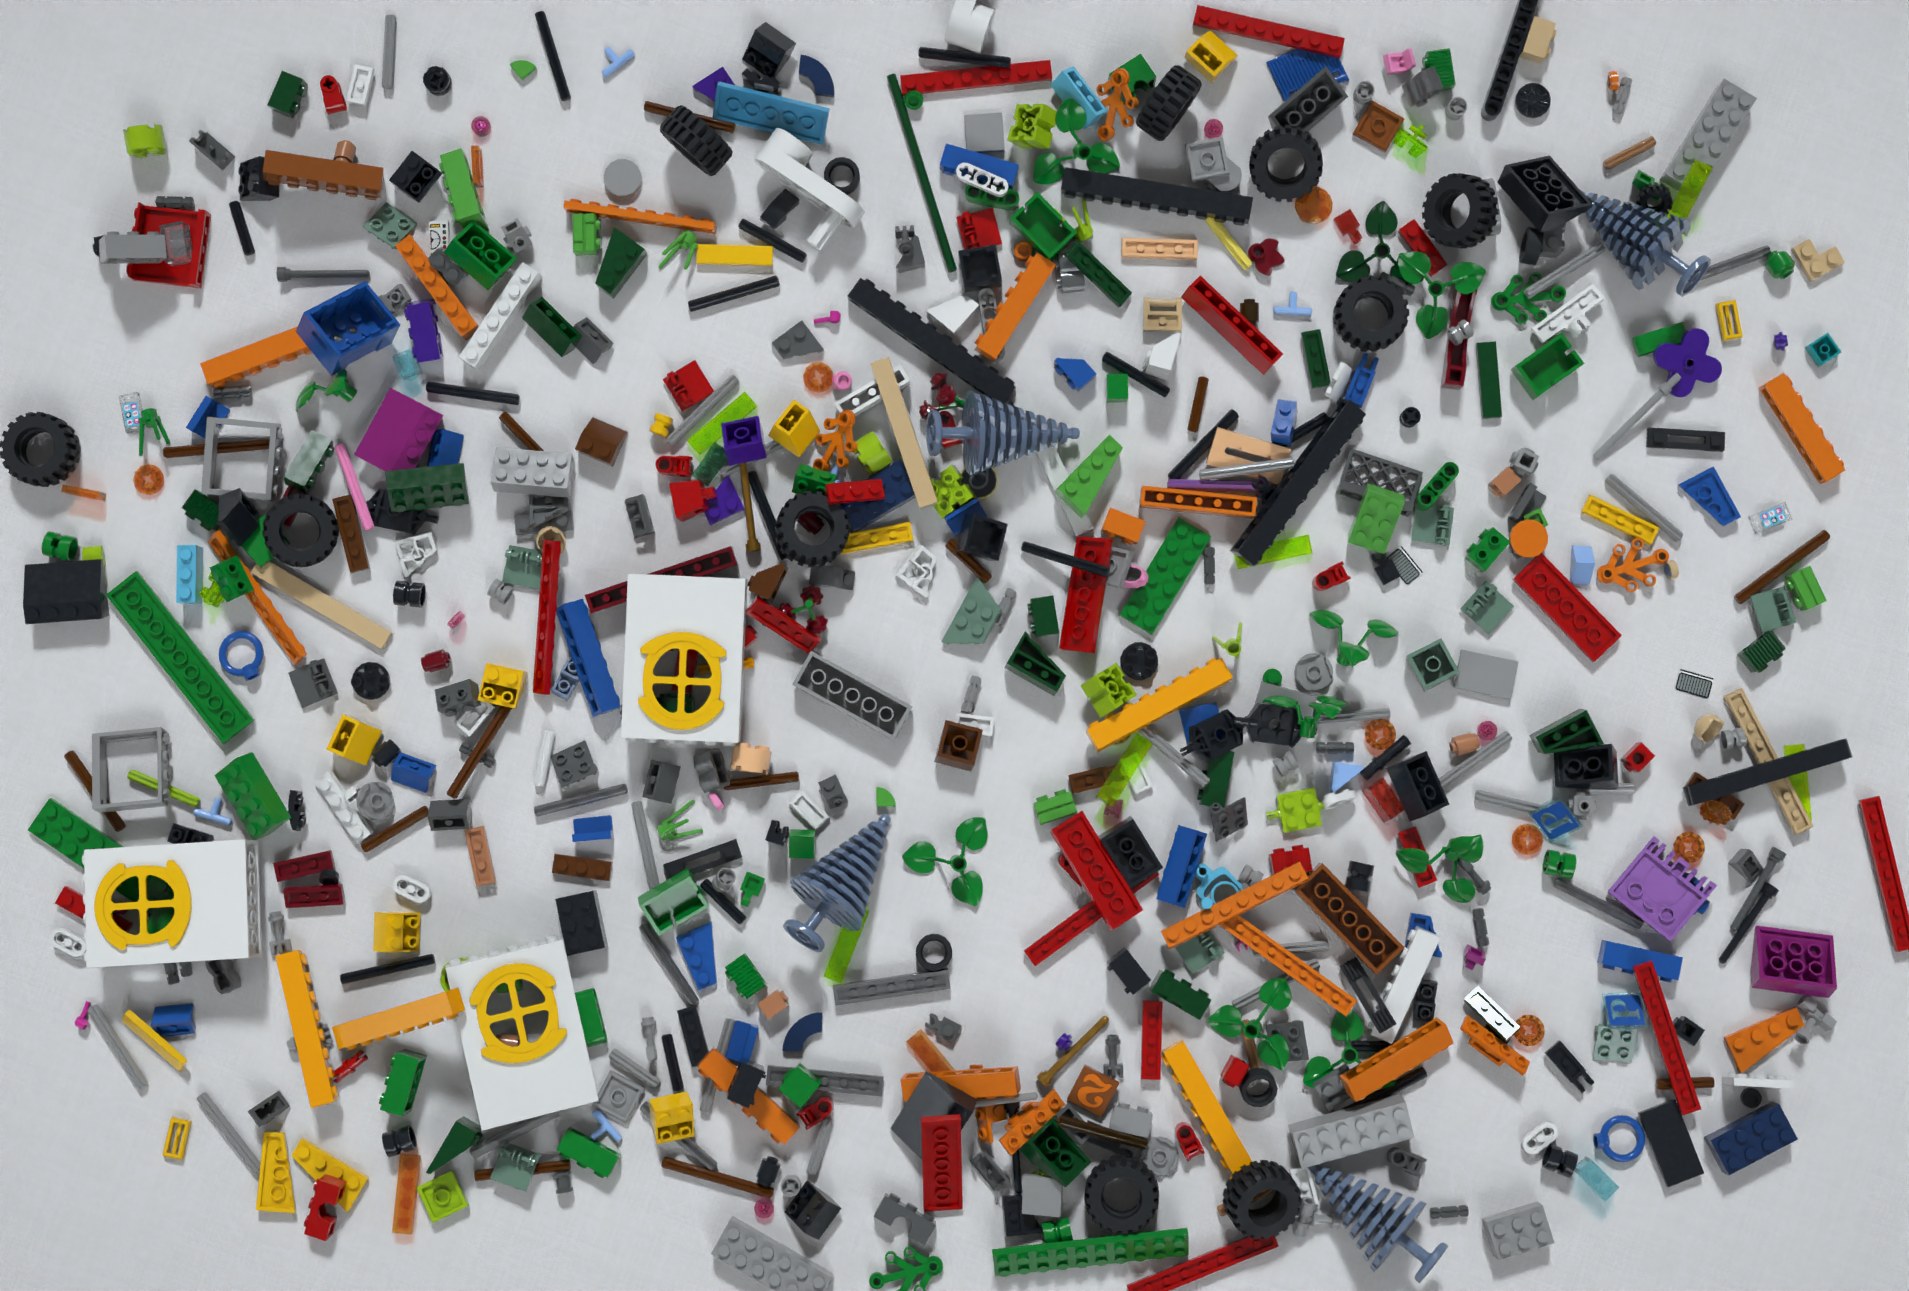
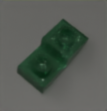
(710, 464)

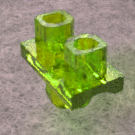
(1418, 146)
(212, 595)

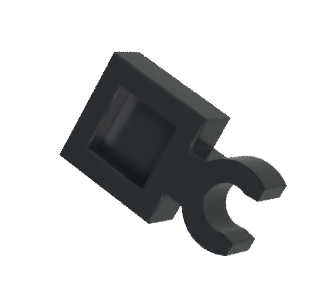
(1265, 489)
(1386, 570)

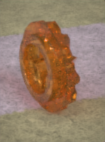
(814, 385)
(156, 476)
(1388, 731)
(1711, 806)
(1520, 845)
(1698, 846)
(1537, 1029)

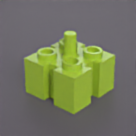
(1032, 126)
(951, 491)
(1108, 690)

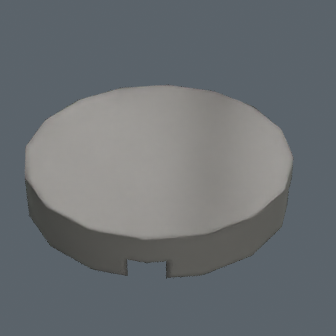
(622, 178)
(1313, 672)
(375, 801)
(1160, 1156)

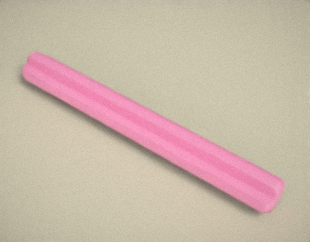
(354, 487)

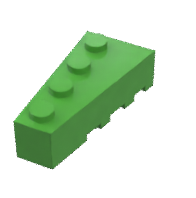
(462, 190)

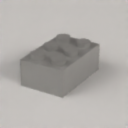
(132, 248)
(1518, 1230)

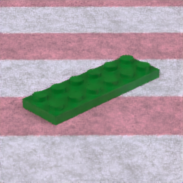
(1165, 575)

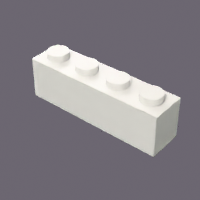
(869, 394)

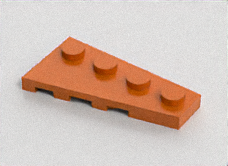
(1759, 1039)

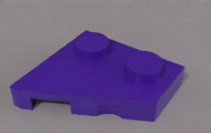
(709, 84)
(725, 504)

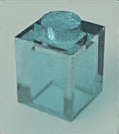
(407, 365)

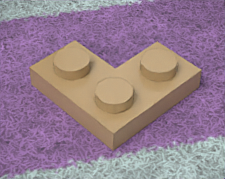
(1813, 263)

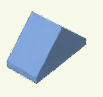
(1581, 565)
(1341, 774)

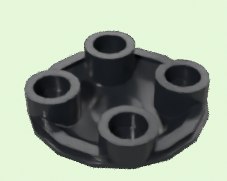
(1139, 661)
(370, 680)

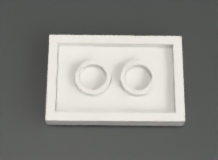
(1757, 1081)

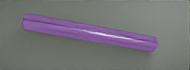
(1212, 485)

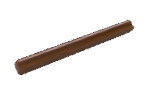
(222, 447)
(1782, 566)
(478, 751)
(717, 1177)

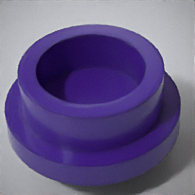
(1780, 341)
(1064, 1042)

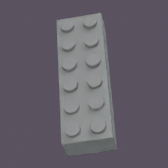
(1710, 132)
(852, 695)
(1351, 1131)
(768, 1260)

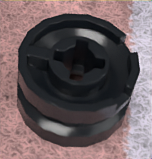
(445, 81)

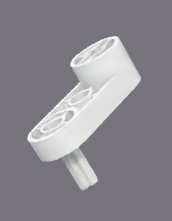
(969, 25)
(785, 160)

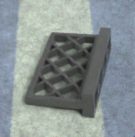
(1356, 491)

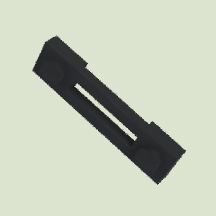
(1658, 438)
(729, 851)
(1382, 1018)

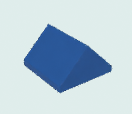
(1196, 715)

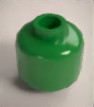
(1780, 264)

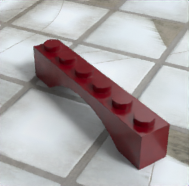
(1455, 356)

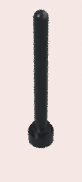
(1768, 892)
(1012, 1108)

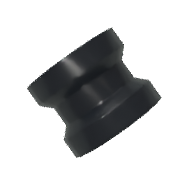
(1412, 414)

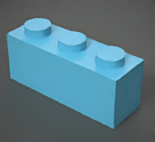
(1071, 85)
(189, 574)

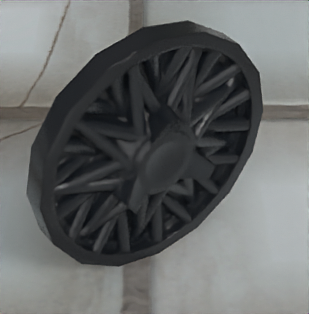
(1532, 100)

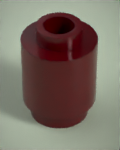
(810, 522)
(436, 661)

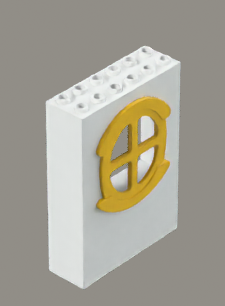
(684, 615)
(212, 901)
(537, 1075)

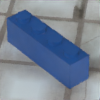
(956, 155)
(1181, 866)
(1626, 956)

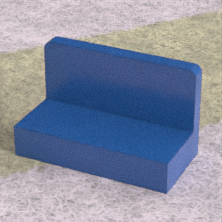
(206, 409)
(445, 448)
(956, 518)
(412, 772)
(592, 828)
(173, 1020)
(742, 1041)

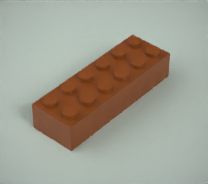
(323, 174)
(1348, 918)

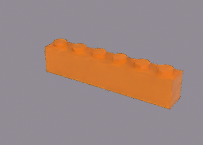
(437, 287)
(1015, 306)
(253, 358)
(1802, 429)
(1197, 502)
(1396, 1059)
(974, 1082)
(765, 1110)

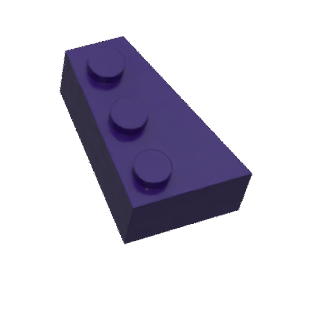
(424, 330)

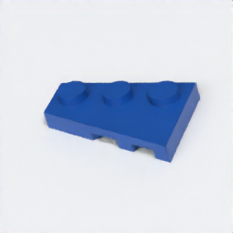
(1711, 495)
(699, 955)

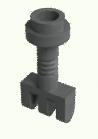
(905, 246)
(1483, 886)
(1113, 1041)

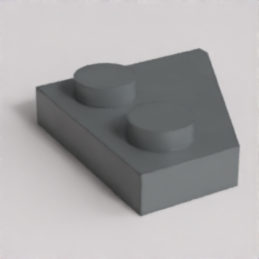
(797, 342)
(545, 508)

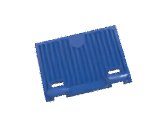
(1299, 66)

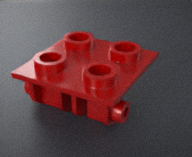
(979, 229)
(688, 385)

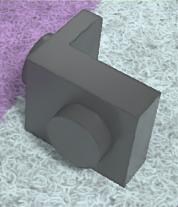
(833, 792)

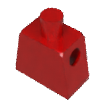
(690, 498)

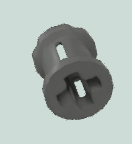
(563, 1182)

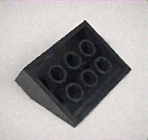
(1543, 192)
(64, 591)
(930, 1098)

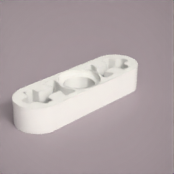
(967, 179)

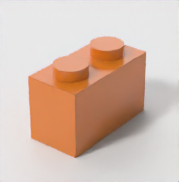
(1122, 526)

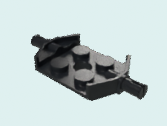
(406, 521)
(1258, 725)
(1204, 740)

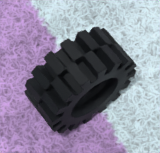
(1652, 191)

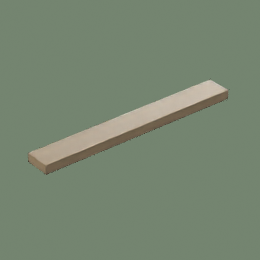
(904, 432)
(323, 603)
(1763, 752)

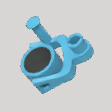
(1220, 890)

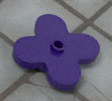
(1700, 366)

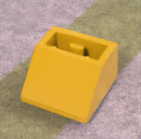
(1210, 56)
(795, 428)
(502, 685)
(354, 739)
(396, 932)
(672, 1117)

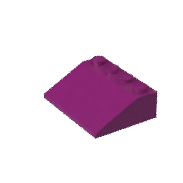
(398, 433)
(1793, 962)

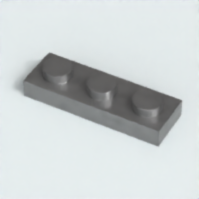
(563, 522)

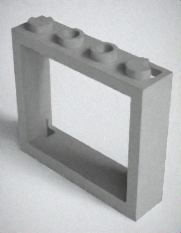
(210, 455)
(99, 768)

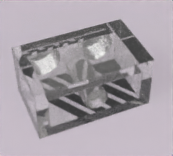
(177, 243)

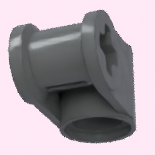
(1409, 1161)

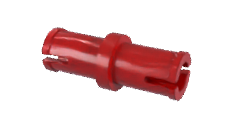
(349, 1066)

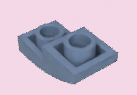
(566, 681)

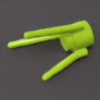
(1083, 232)
(1232, 645)

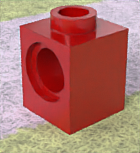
(1645, 757)

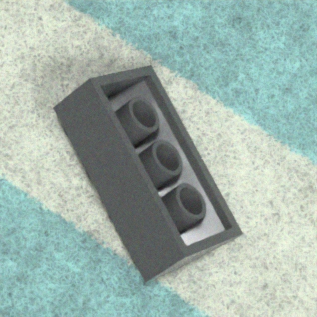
(1309, 102)

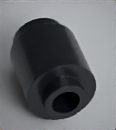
(385, 753)
(768, 1171)

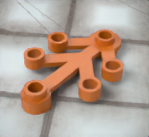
(1116, 103)
(846, 420)
(1630, 566)

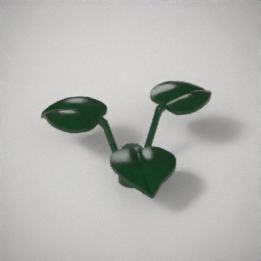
(1379, 221)

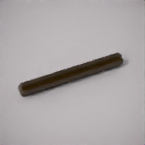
(1102, 1132)

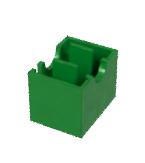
(1139, 75)
(799, 1084)

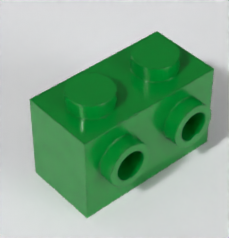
(811, 480)
(1486, 549)
(231, 578)

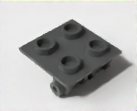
(313, 682)
(573, 764)
(1228, 819)
(1294, 1035)

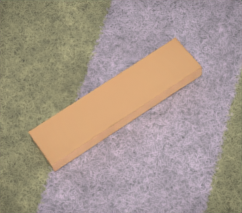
(1159, 248)

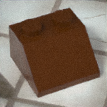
(601, 441)
(767, 582)
(958, 745)

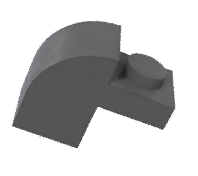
(832, 577)

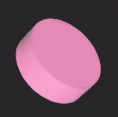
(841, 380)
(716, 800)

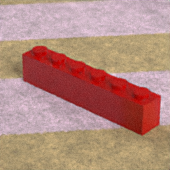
(1231, 325)

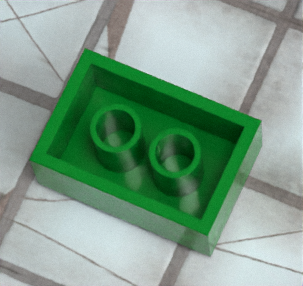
(480, 255)
(402, 1082)

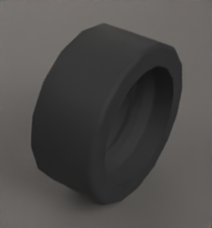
(845, 162)
(1531, 246)
(948, 952)
(1262, 1099)

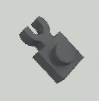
(946, 1028)

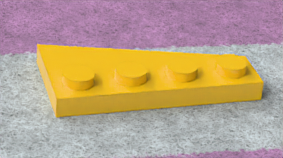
(319, 1162)
(275, 1179)

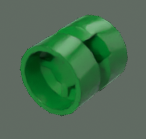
(57, 545)
(1566, 864)
(1057, 1231)

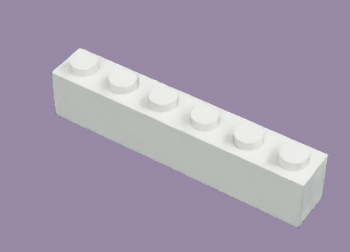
(500, 316)
(1406, 979)

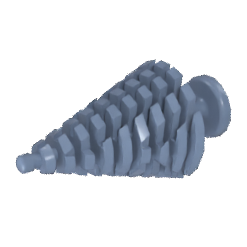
(1644, 241)
(995, 433)
(839, 885)
(1387, 1227)

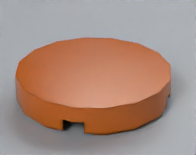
(1528, 538)

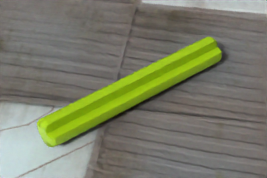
(152, 783)

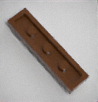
(351, 533)

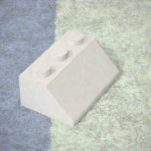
(1160, 359)

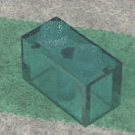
(1596, 1178)

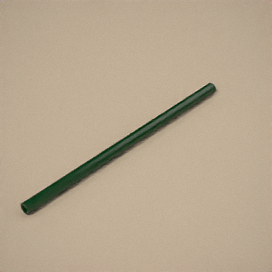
(921, 172)

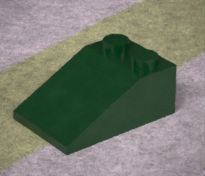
(460, 1138)
(1055, 1153)

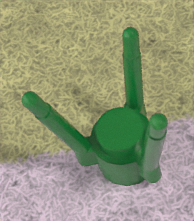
(151, 420)

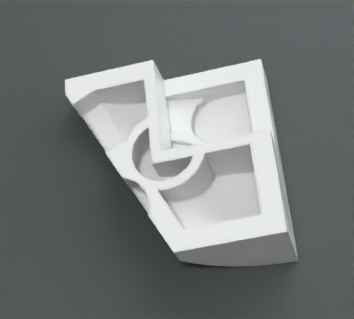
(954, 312)
(1339, 383)
(415, 550)
(918, 570)

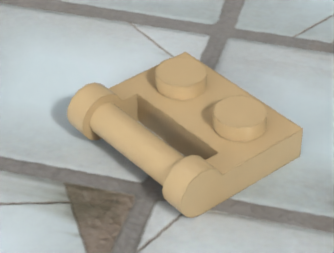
(1162, 320)

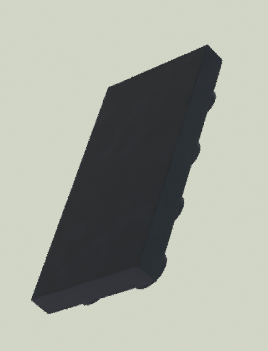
(1670, 1143)

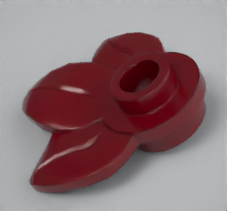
(1268, 256)

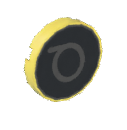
(982, 483)

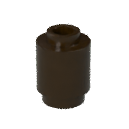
(1250, 311)

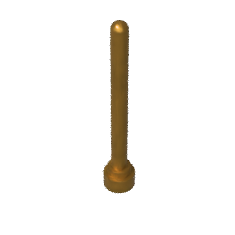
(752, 543)
(1047, 1076)

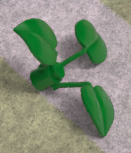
(1098, 158)
(1466, 277)
(338, 387)
(1349, 653)
(1330, 707)
(1467, 847)
(967, 887)
(1228, 1022)
(1342, 1028)

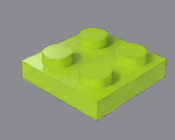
(442, 1196)

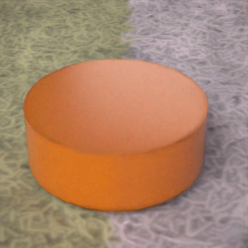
(1613, 81)
(1022, 251)

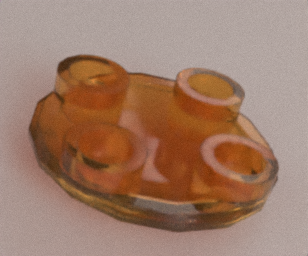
(1314, 207)

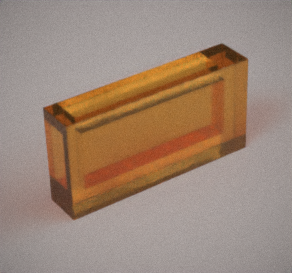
(477, 166)
(76, 491)

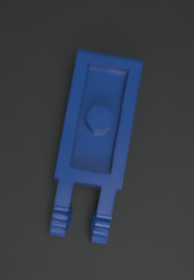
(1361, 381)

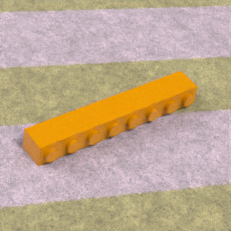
(1158, 705)
(399, 1018)
(306, 1028)
(1206, 1107)

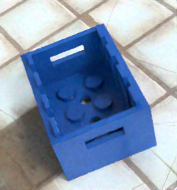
(343, 312)

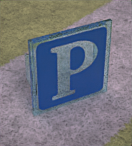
(1555, 819)
(1624, 1011)

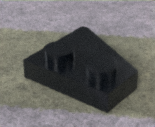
(1014, 1221)

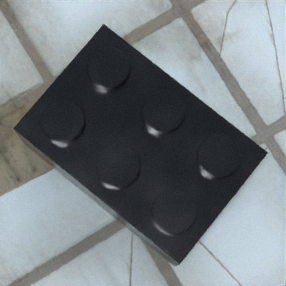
(1417, 786)
(581, 922)

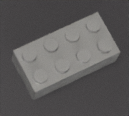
(532, 472)

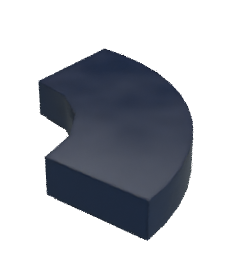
(817, 75)
(801, 1031)

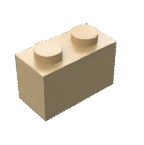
(1538, 39)

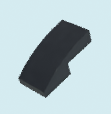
(753, 77)
(779, 208)
(298, 818)
(183, 834)
(1425, 1001)

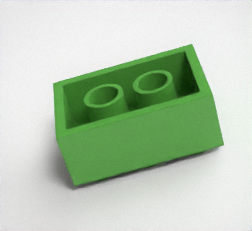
(1376, 518)

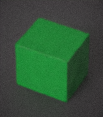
(1116, 388)
(802, 843)

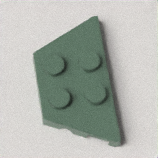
(974, 618)

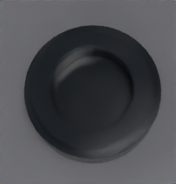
(329, 877)
(1751, 1097)

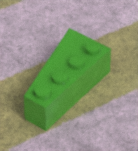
(1086, 480)

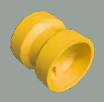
(661, 425)

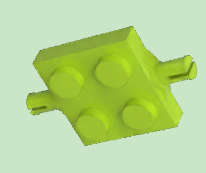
(1297, 810)

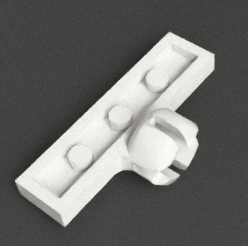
(1569, 316)
(344, 805)

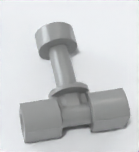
(1813, 1018)
(1309, 1217)

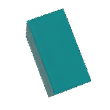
(1823, 349)

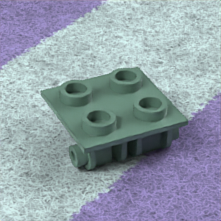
(389, 225)
(1433, 525)
(523, 567)
(1487, 607)
(1773, 609)
(1200, 951)
(1614, 1045)
(515, 1166)

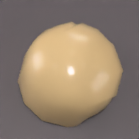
(550, 533)
(1708, 727)

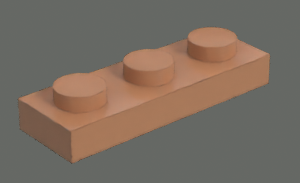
(480, 856)

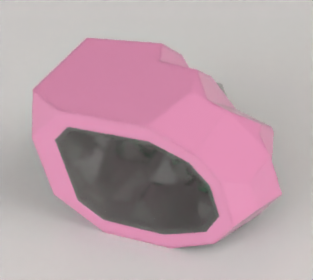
(1136, 577)

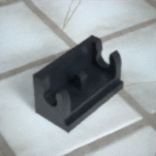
(774, 834)

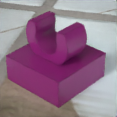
(1473, 956)

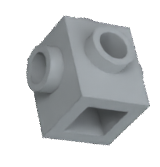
(516, 235)
(1528, 457)
(1575, 802)

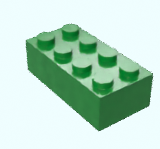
(252, 796)

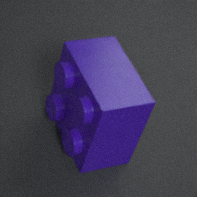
(743, 440)

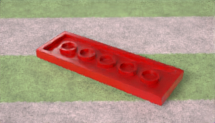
(1085, 597)
(1567, 607)
(1096, 870)
(941, 1162)

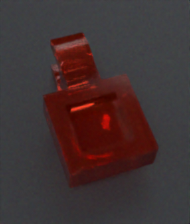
(1348, 224)

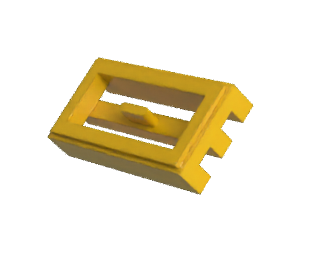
(1723, 331)
(173, 1121)

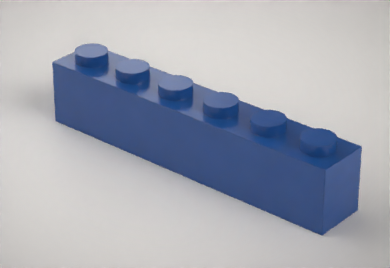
(588, 657)

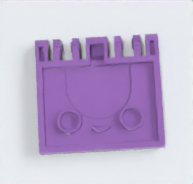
(1660, 892)

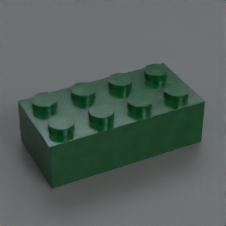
(427, 487)

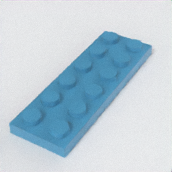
(770, 112)

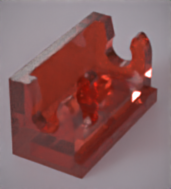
(1383, 800)

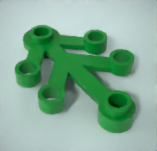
(1523, 300)
(910, 1271)

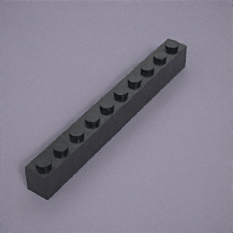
(1157, 196)
(931, 342)
(1298, 482)

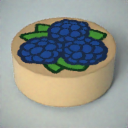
(1671, 570)

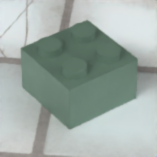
(1432, 664)

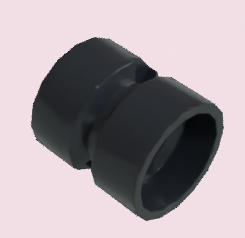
(406, 593)
(1359, 883)
(397, 1141)
(1556, 1159)

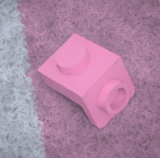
(1399, 62)

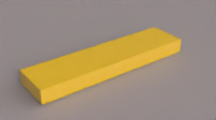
(734, 255)
(1619, 519)
(878, 537)
(154, 1040)

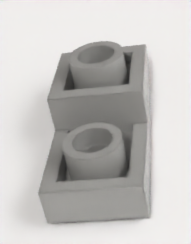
(395, 298)

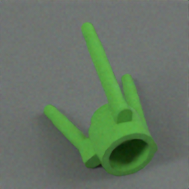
(685, 241)
(668, 829)

